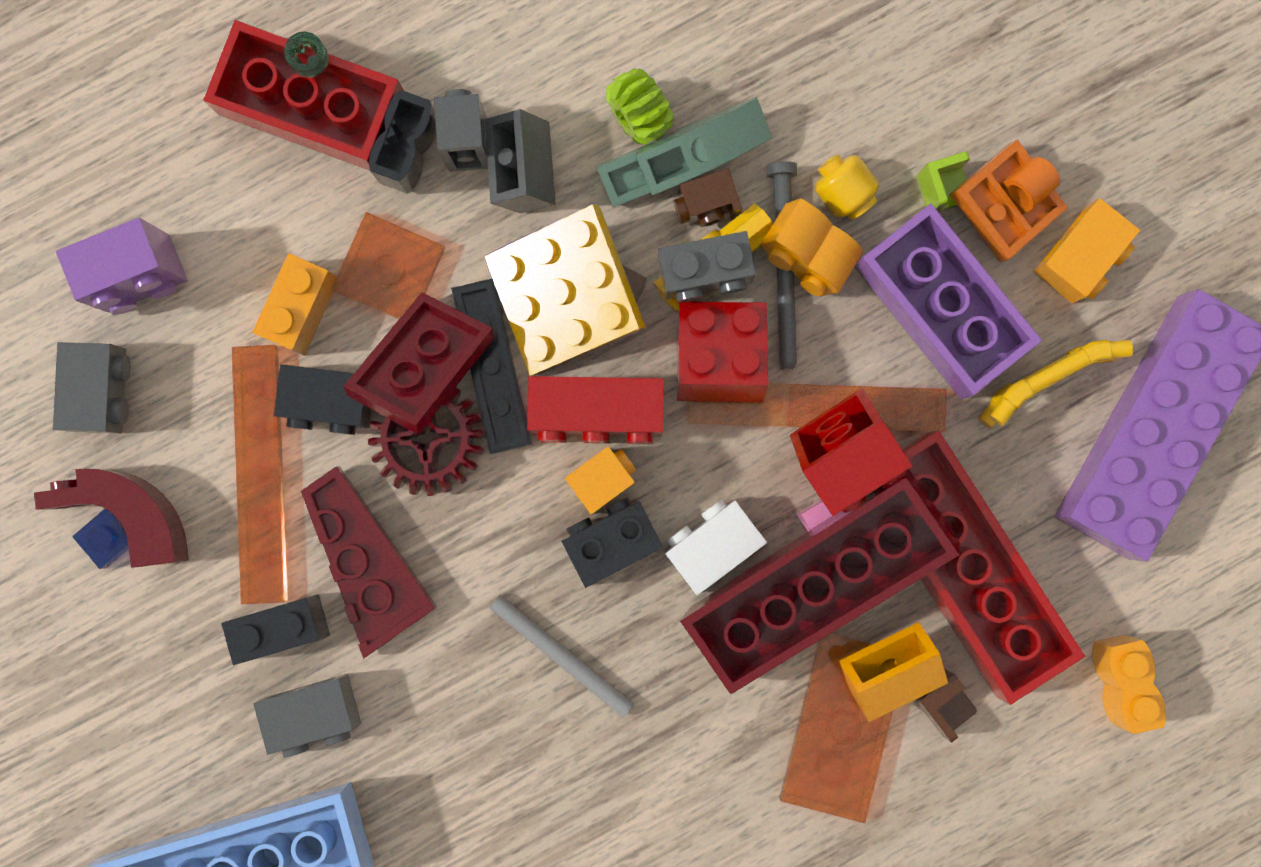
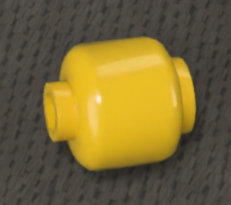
(846, 186)

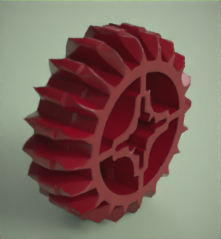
(389, 440)

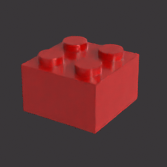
(722, 352)

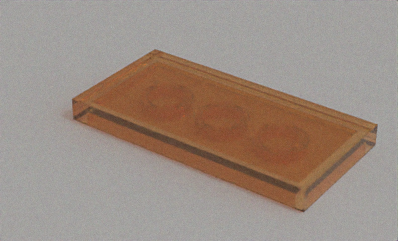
(834, 745)

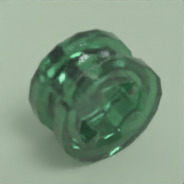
(297, 44)

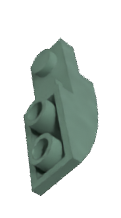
(685, 153)

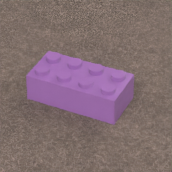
(947, 302)

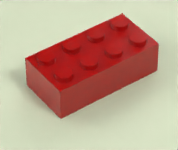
(329, 113)

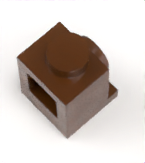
(708, 199)

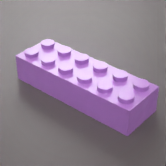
(1163, 426)

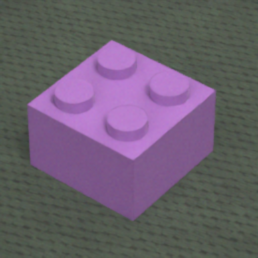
(122, 267)

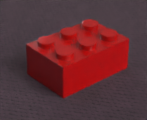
(595, 408)
(849, 453)

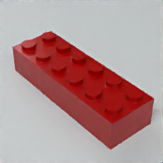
(988, 587)

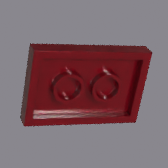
(419, 362)

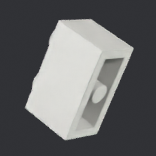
(714, 546)

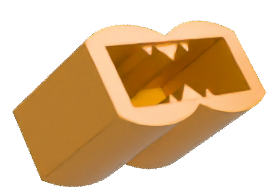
(812, 248)
(1128, 680)

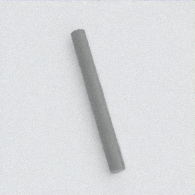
(561, 656)

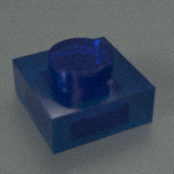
(103, 539)

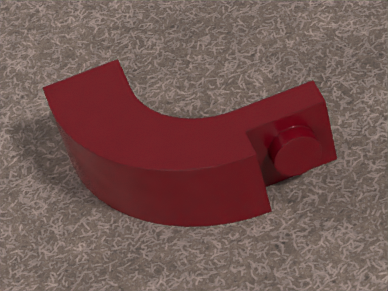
(147, 516)

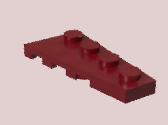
(372, 575)

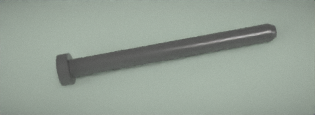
(782, 176)

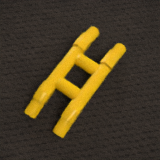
(1012, 396)

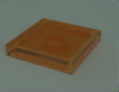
(387, 266)

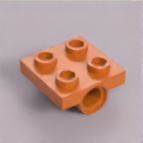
(1010, 199)

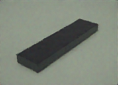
(494, 371)

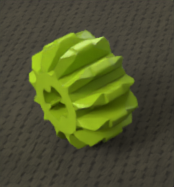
(639, 106)

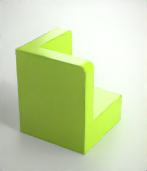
(941, 178)

